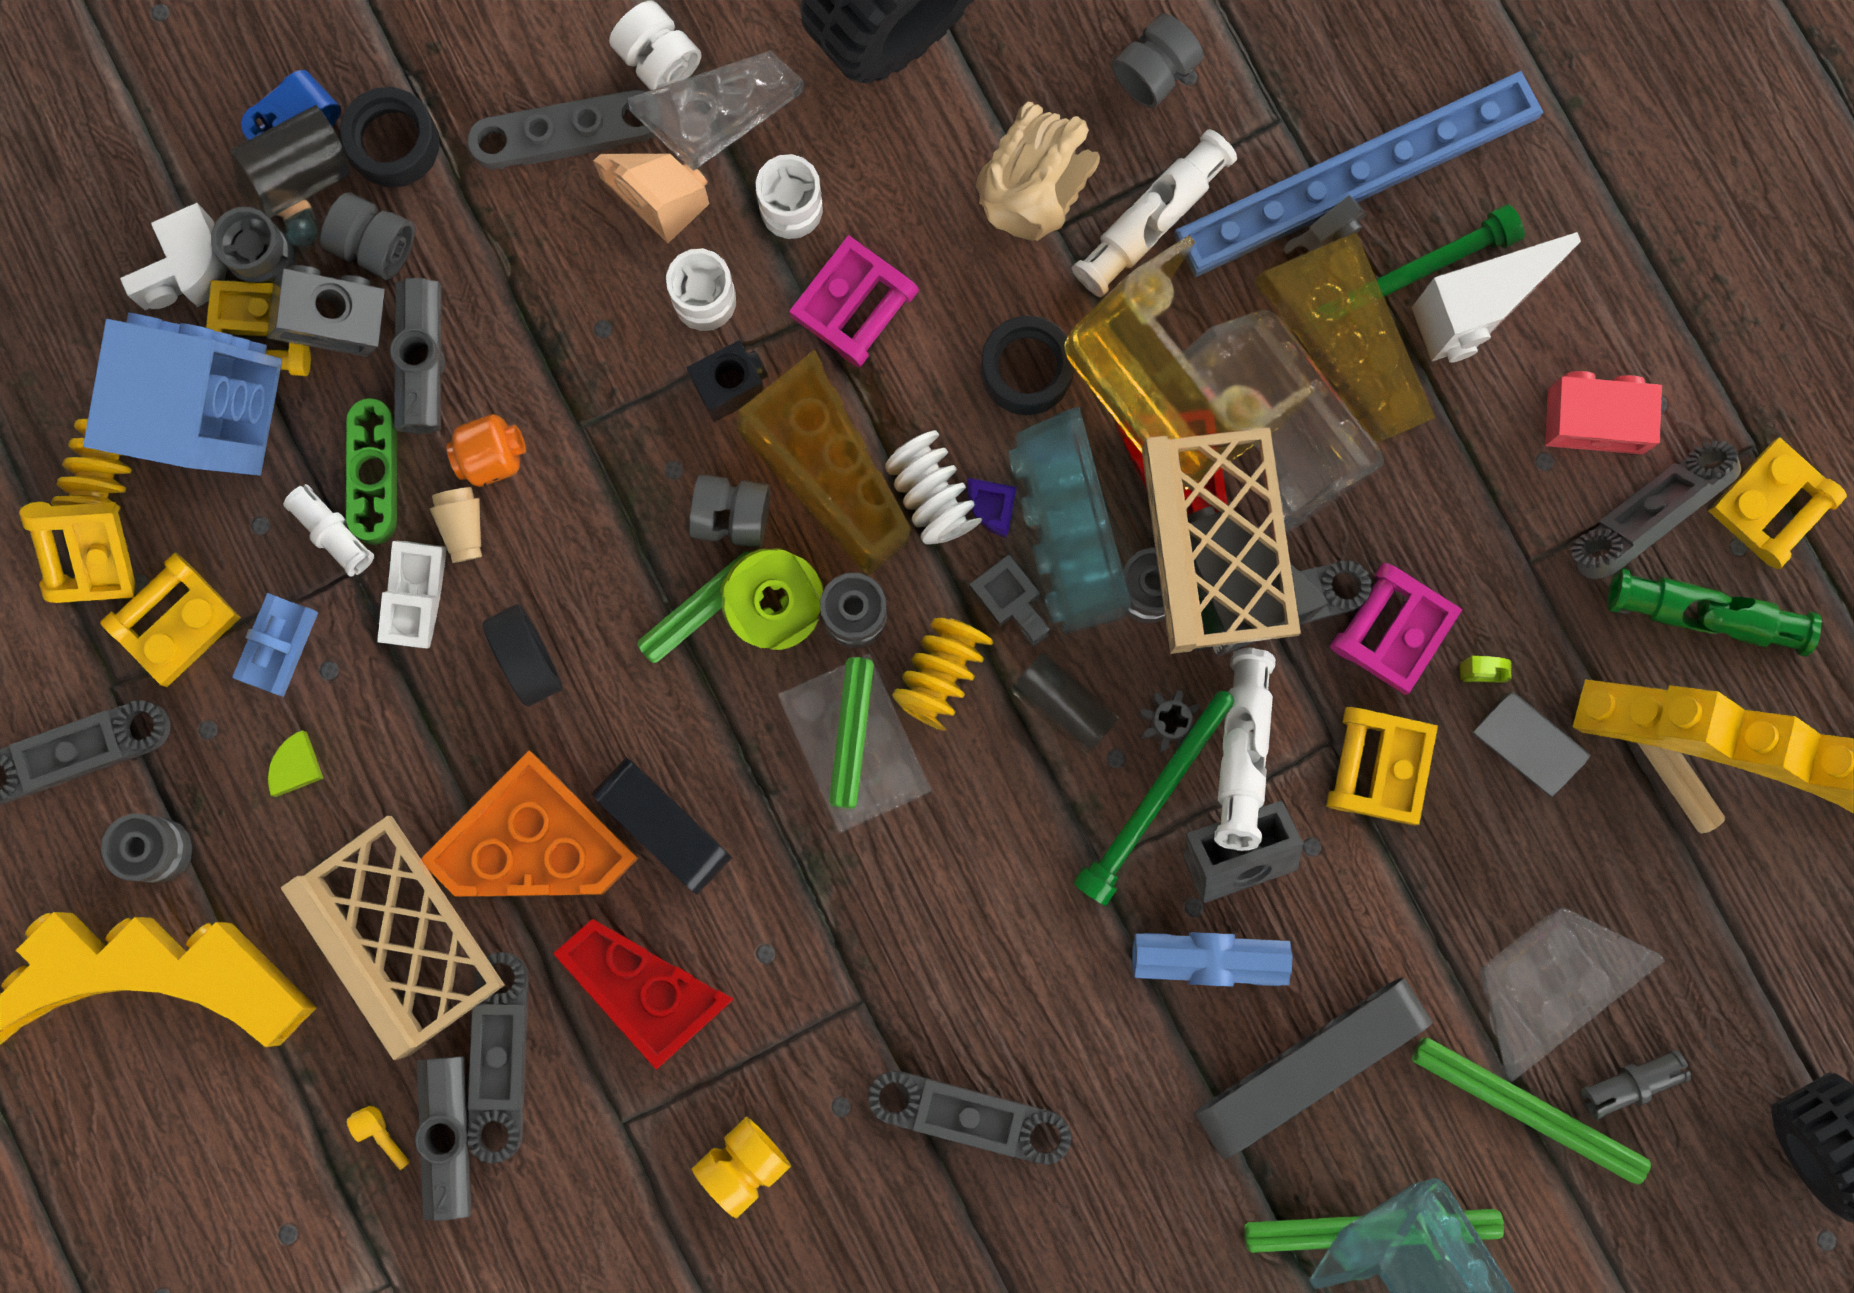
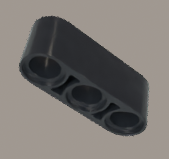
(661, 826)

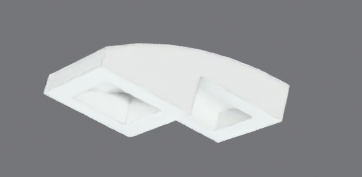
(412, 595)

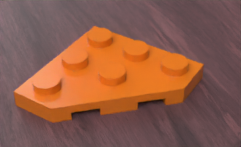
(529, 841)

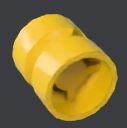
(741, 1167)

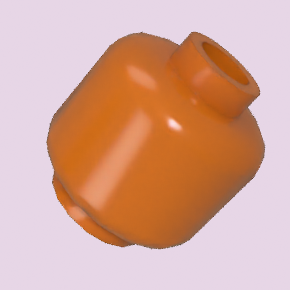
(485, 450)

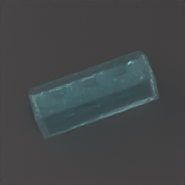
(1070, 523)

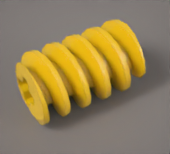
(92, 473)
(940, 670)

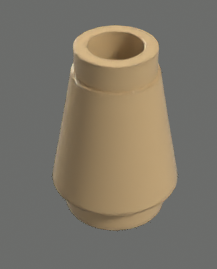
(458, 522)

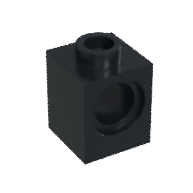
(707, 371)

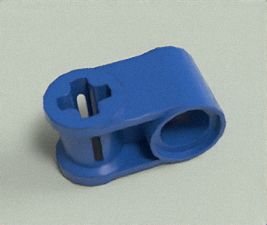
(292, 96)

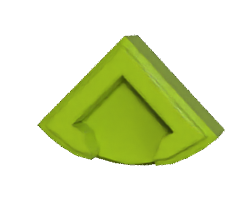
(1485, 669)
(293, 765)

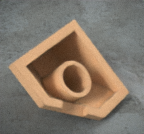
(656, 189)

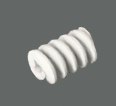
(930, 491)

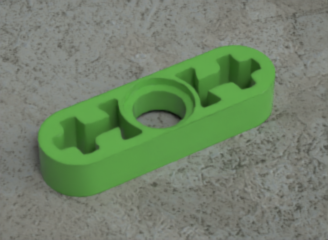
(385, 436)

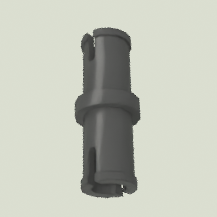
(1635, 1084)

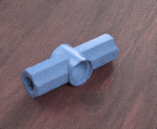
(1211, 959)

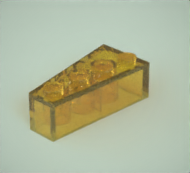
(1351, 335)
(825, 462)

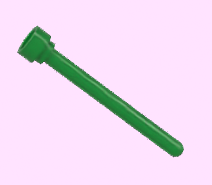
(1500, 229)
(1101, 876)

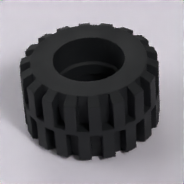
(1818, 1139)

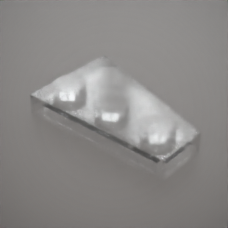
(716, 107)

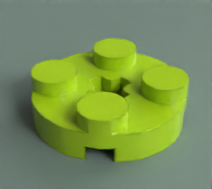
(744, 589)

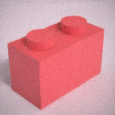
(1603, 413)

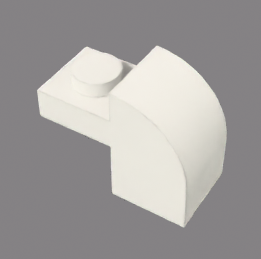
(187, 266)

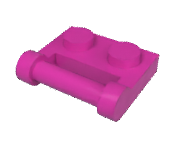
(839, 293)
(1409, 638)

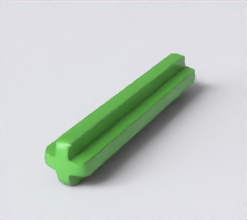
(685, 618)
(851, 733)

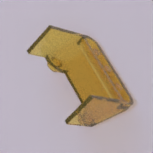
(1150, 380)

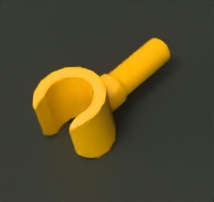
(369, 1123)

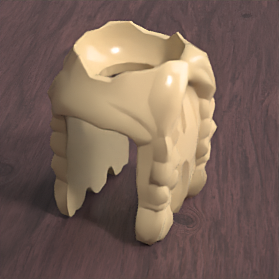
(1035, 173)

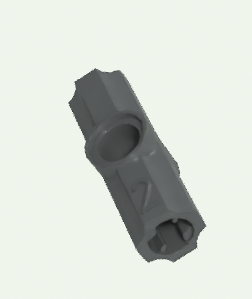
(418, 327)
(444, 1173)

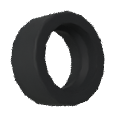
(373, 105)
(997, 389)
(522, 655)

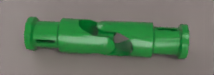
(1739, 617)

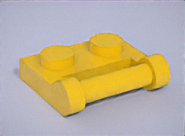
(245, 310)
(1762, 494)
(94, 546)
(182, 631)
(1399, 766)

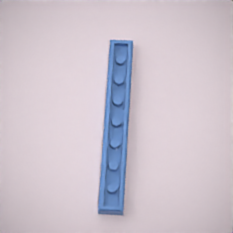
(1360, 172)

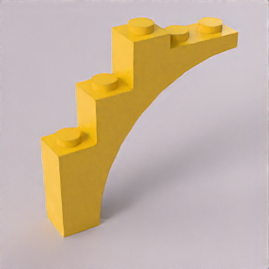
(1721, 731)
(217, 972)

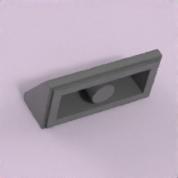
(1531, 743)

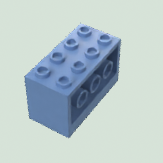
(182, 396)

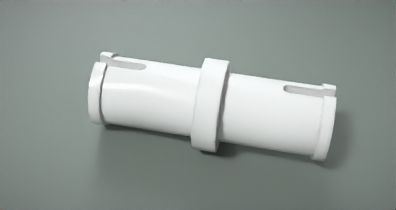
(328, 530)

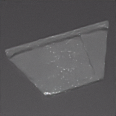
(1557, 983)

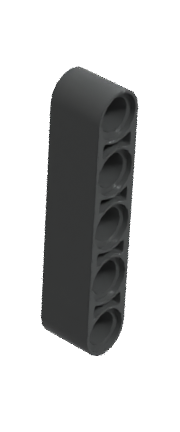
(1313, 1068)

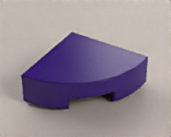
(992, 504)

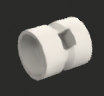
(648, 41)
(791, 185)
(701, 289)

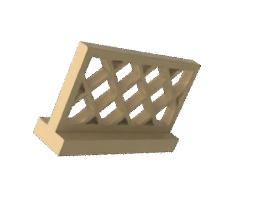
(1174, 546)
(355, 962)

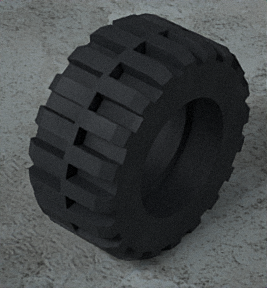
(877, 36)

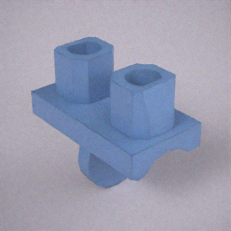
(275, 644)

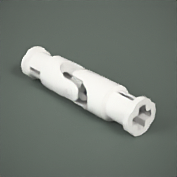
(1150, 217)
(1245, 752)

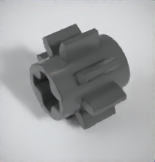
(1157, 727)

